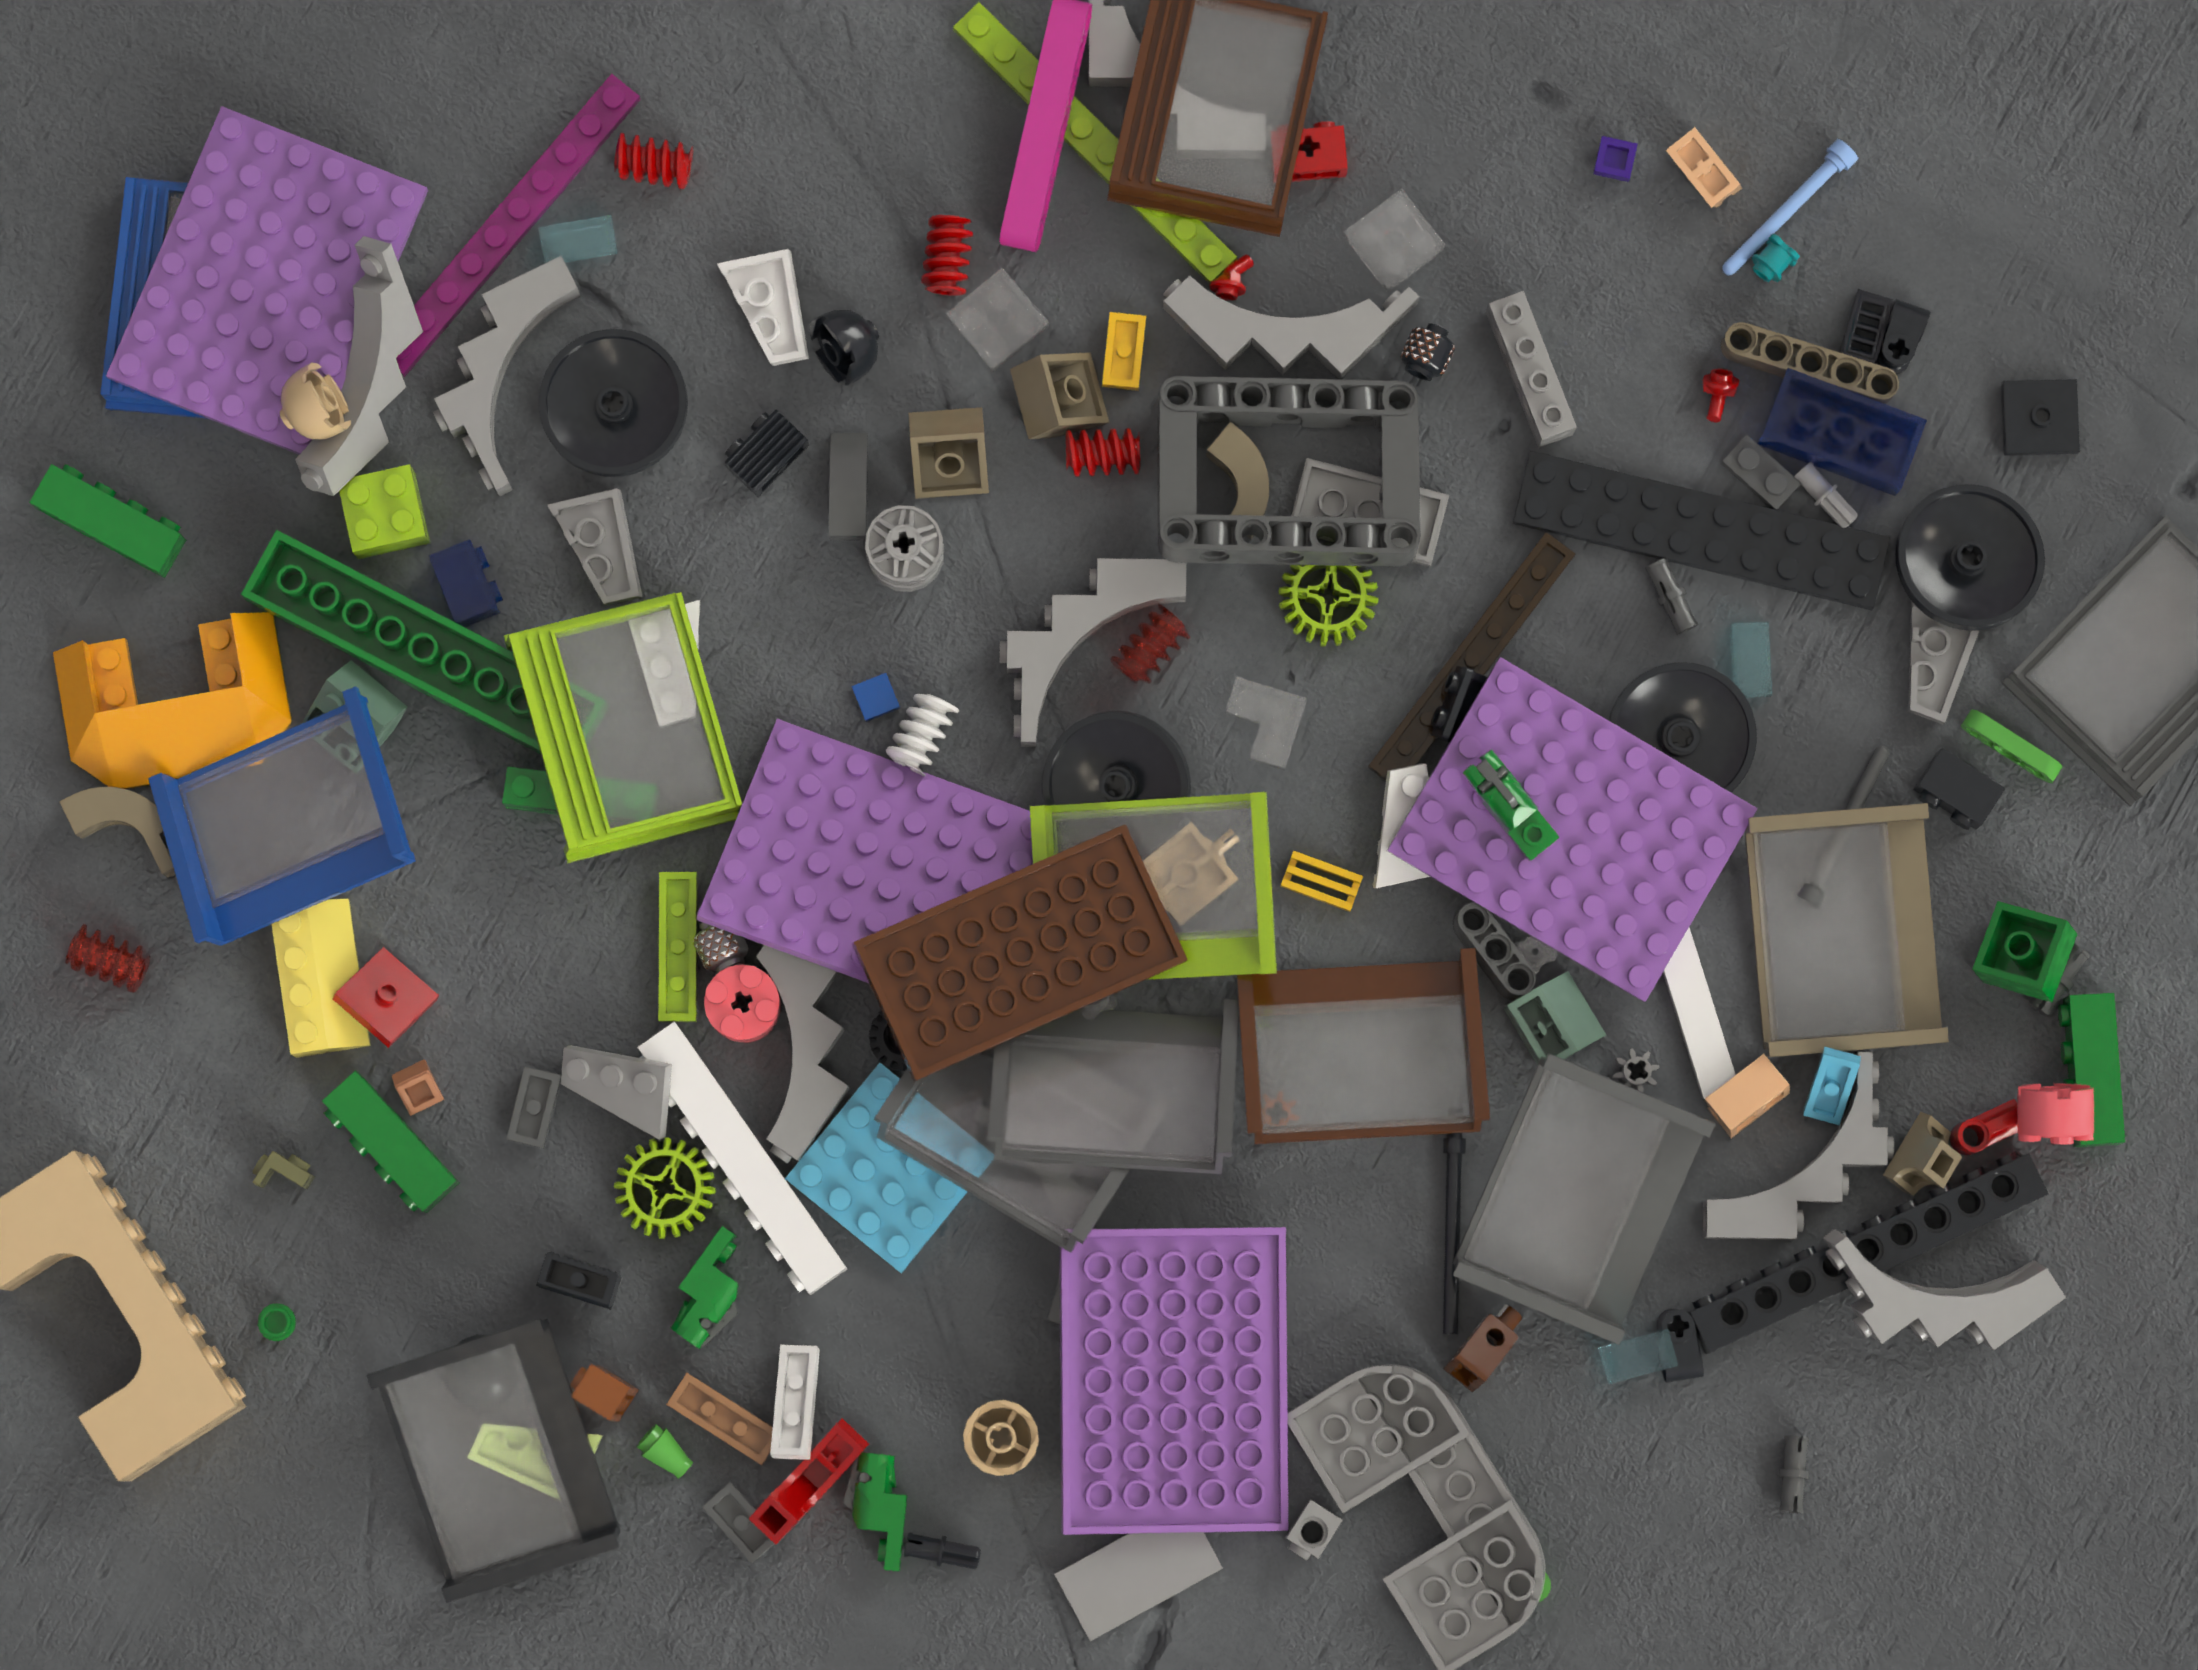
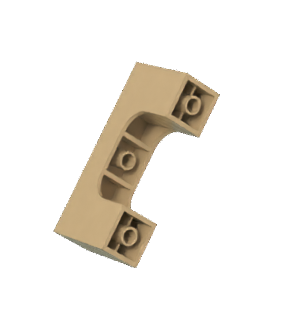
(180, 1377)

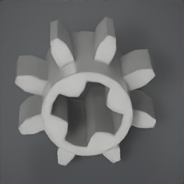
(1646, 1070)

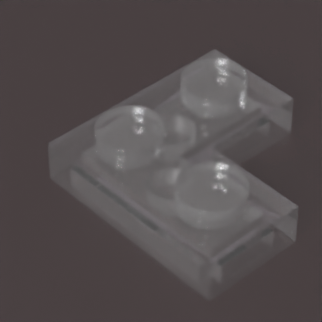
(1276, 713)

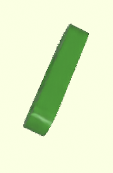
(2011, 746)

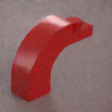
(809, 1482)

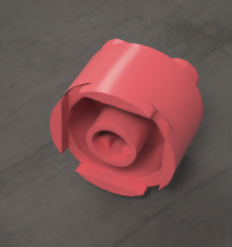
(722, 996)
(2055, 1112)

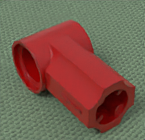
(1990, 1128)

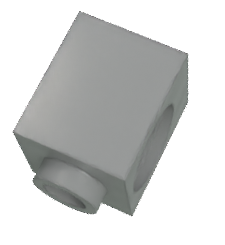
(1328, 1523)

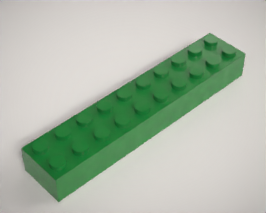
(392, 635)

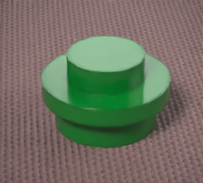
(276, 1322)

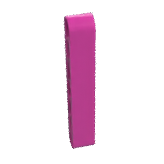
(1045, 124)

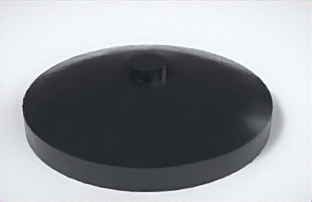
(613, 402)
(1970, 557)
(1691, 718)
(1114, 760)

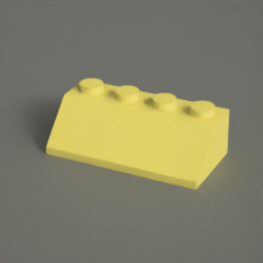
(313, 962)

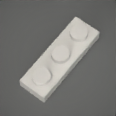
(795, 1402)

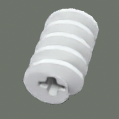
(920, 731)

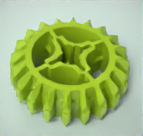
(1344, 596)
(694, 1199)

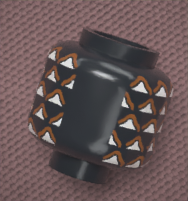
(1427, 352)

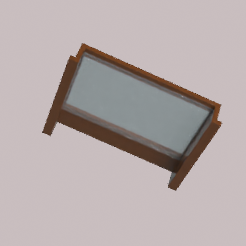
(1218, 110)
(1363, 1051)

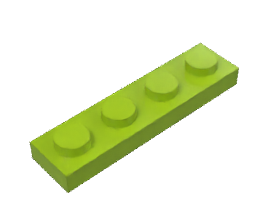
(676, 947)

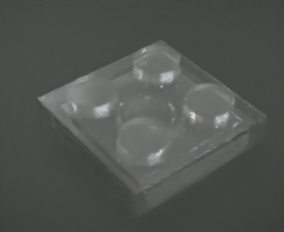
(1394, 240)
(997, 319)

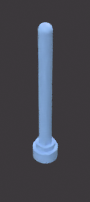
(1839, 157)

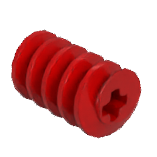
(653, 161)
(945, 255)
(1102, 452)

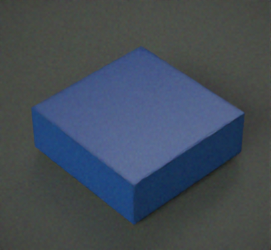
(875, 697)

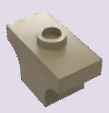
(1923, 1157)

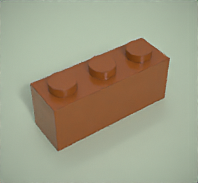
(603, 1392)

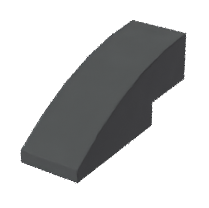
(848, 486)

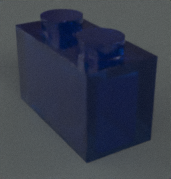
(465, 583)

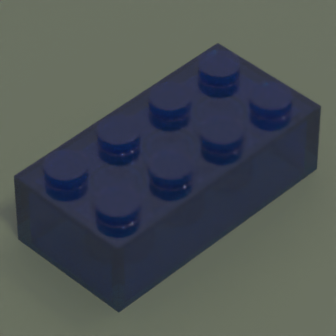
(1842, 432)

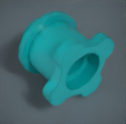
(1774, 259)

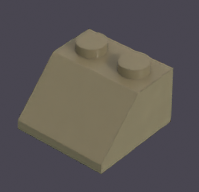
(1059, 394)
(948, 452)

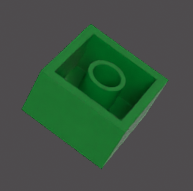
(2024, 951)

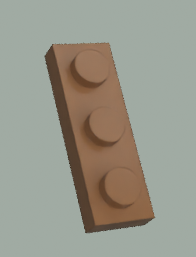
(722, 1418)

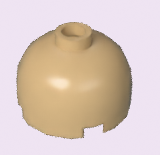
(313, 404)
(1001, 1437)

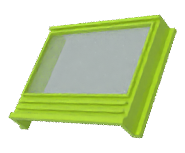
(625, 726)
(1204, 862)

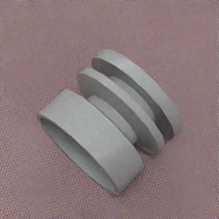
(904, 570)

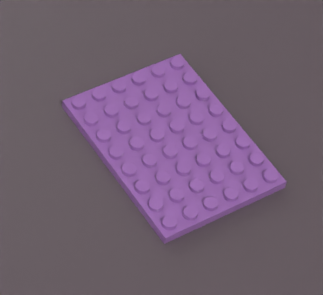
(259, 275)
(1632, 827)
(850, 846)
(1174, 1381)

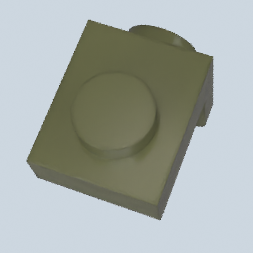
(291, 1168)

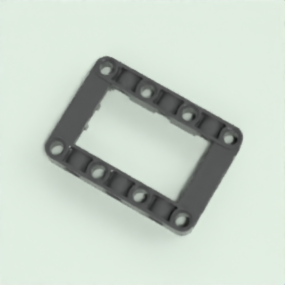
(1288, 538)

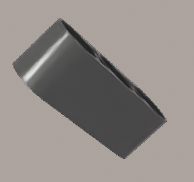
(1495, 970)

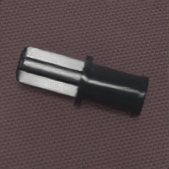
(942, 1551)

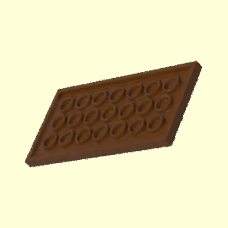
(1019, 952)

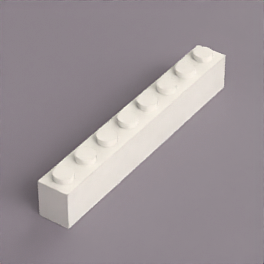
(745, 1163)

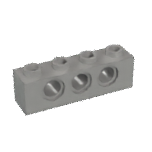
(1530, 369)

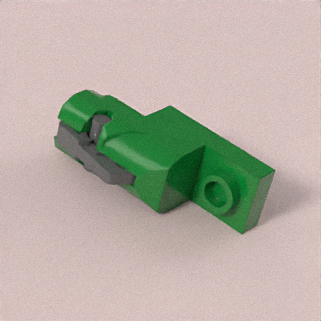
(1510, 805)
(710, 1293)
(875, 1506)

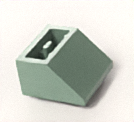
(382, 705)
(1554, 1019)

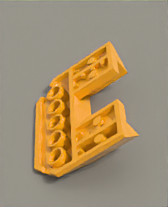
(175, 736)

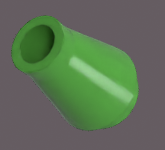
(664, 1451)

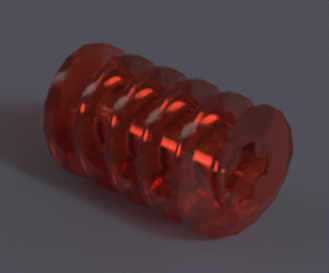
(1151, 646)
(107, 959)

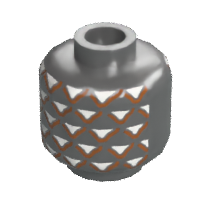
(719, 948)

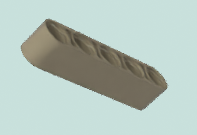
(1795, 350)

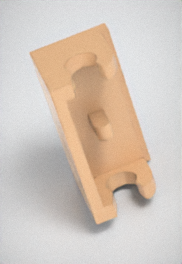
(1704, 168)
(1747, 1095)

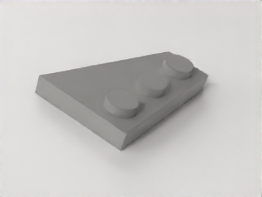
(602, 540)
(1935, 665)
(622, 1085)

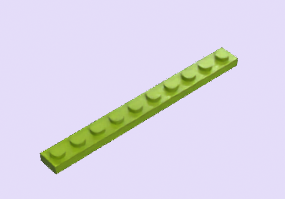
(1088, 139)

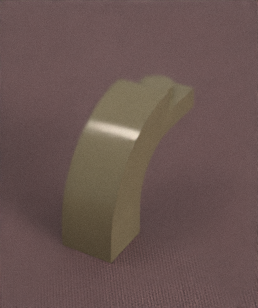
(1245, 466)
(109, 806)

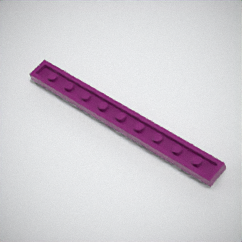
(518, 214)

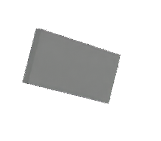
(1344, 492)
(1134, 1576)

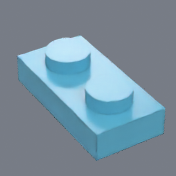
(1831, 1085)

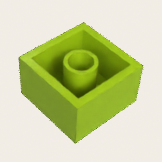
(384, 512)

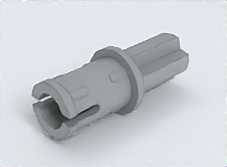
(1826, 495)

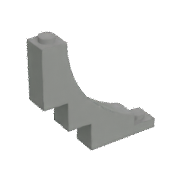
(1111, 46)
(382, 330)
(1333, 338)
(812, 1090)

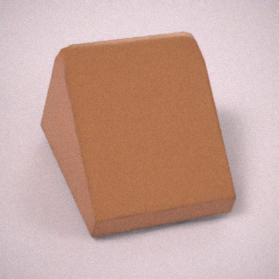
(417, 1087)

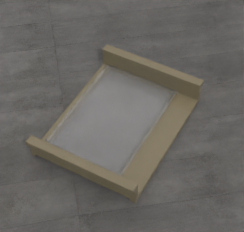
(1866, 957)

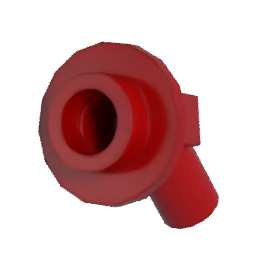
(1228, 284)
(1719, 384)

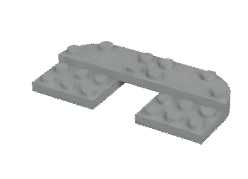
(1402, 1423)

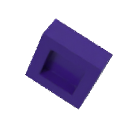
(1615, 158)

